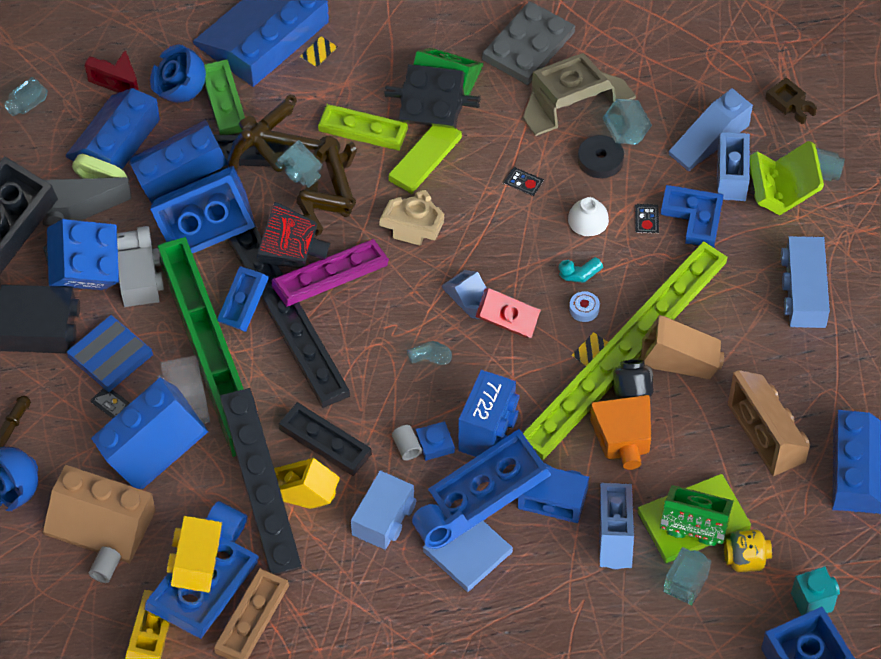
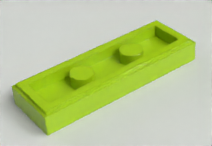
(363, 127)
(424, 157)

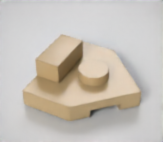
(413, 218)

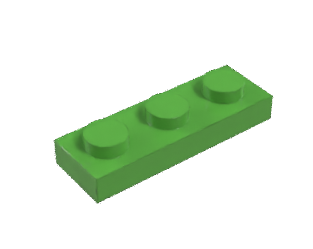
(223, 97)

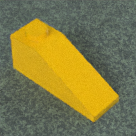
(148, 633)

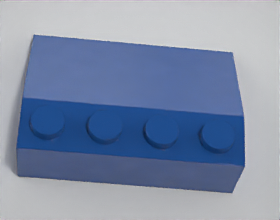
(262, 34)

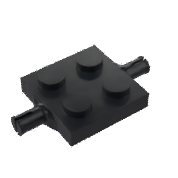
(432, 96)

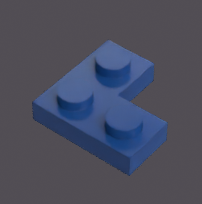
(699, 208)

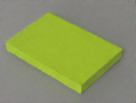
(670, 546)

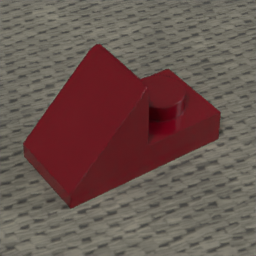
(110, 76)

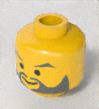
(747, 550)

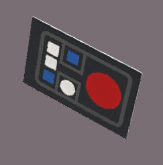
(523, 181)
(647, 218)

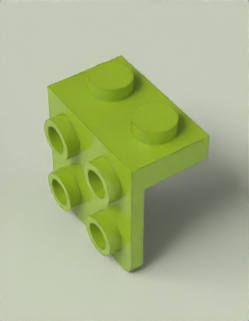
(787, 181)

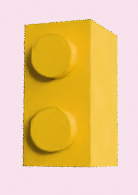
(195, 555)

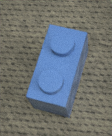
(733, 165)
(383, 510)

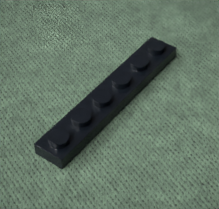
(260, 482)

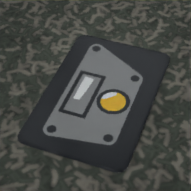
(109, 403)

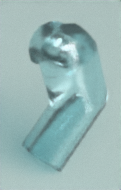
(431, 351)

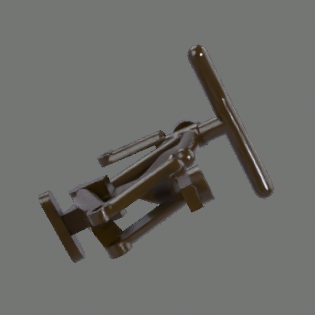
(325, 151)

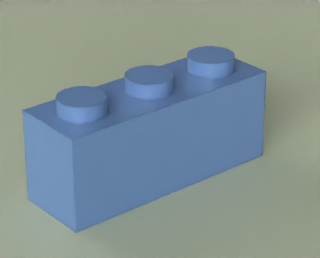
(805, 282)

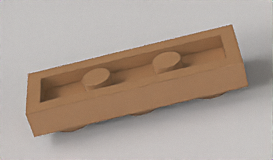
(251, 616)

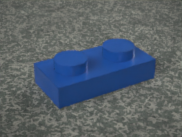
(242, 298)

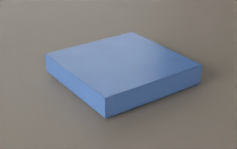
(471, 555)

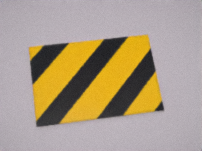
(318, 51)
(589, 349)

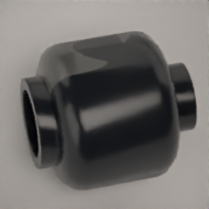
(633, 379)

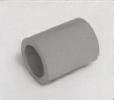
(406, 442)
(104, 564)

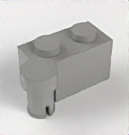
(137, 268)

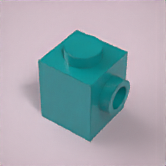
(815, 590)

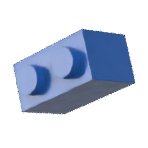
(557, 496)

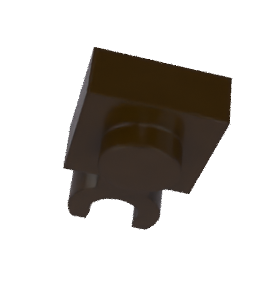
(789, 97)

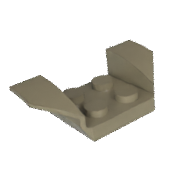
(566, 84)

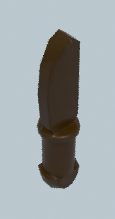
(13, 419)

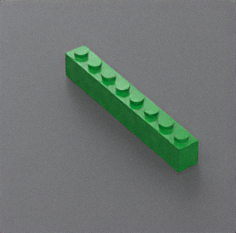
(200, 326)

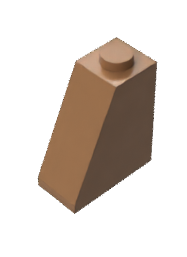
(681, 349)

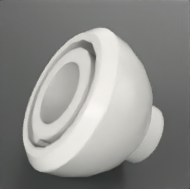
(588, 217)

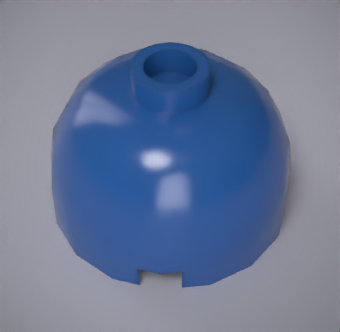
(178, 74)
(17, 477)

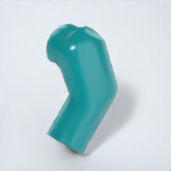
(577, 273)

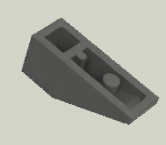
(86, 197)

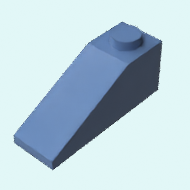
(727, 114)
(616, 526)

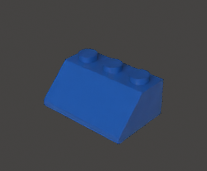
(118, 128)
(178, 161)
(205, 211)
(150, 434)
(856, 462)

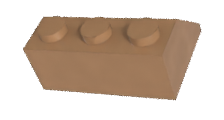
(767, 422)
(98, 513)

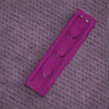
(330, 272)

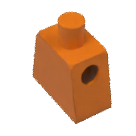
(623, 428)

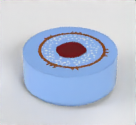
(584, 306)

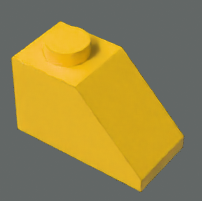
(307, 483)

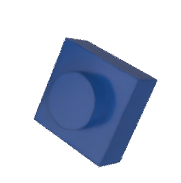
(435, 440)

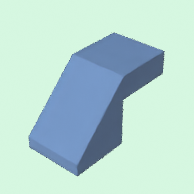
(466, 291)

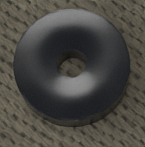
(600, 146)

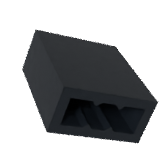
(37, 318)

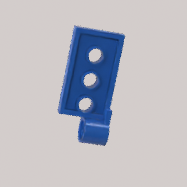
(443, 524)
(228, 577)

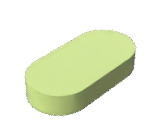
(91, 167)

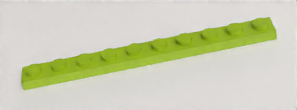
(597, 376)

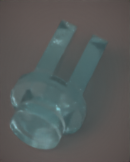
(26, 97)

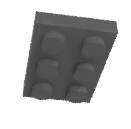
(528, 42)

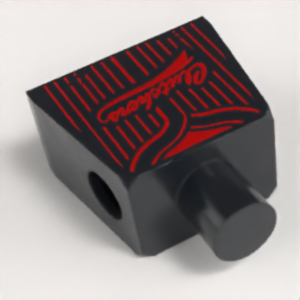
(290, 239)

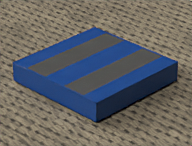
(109, 353)

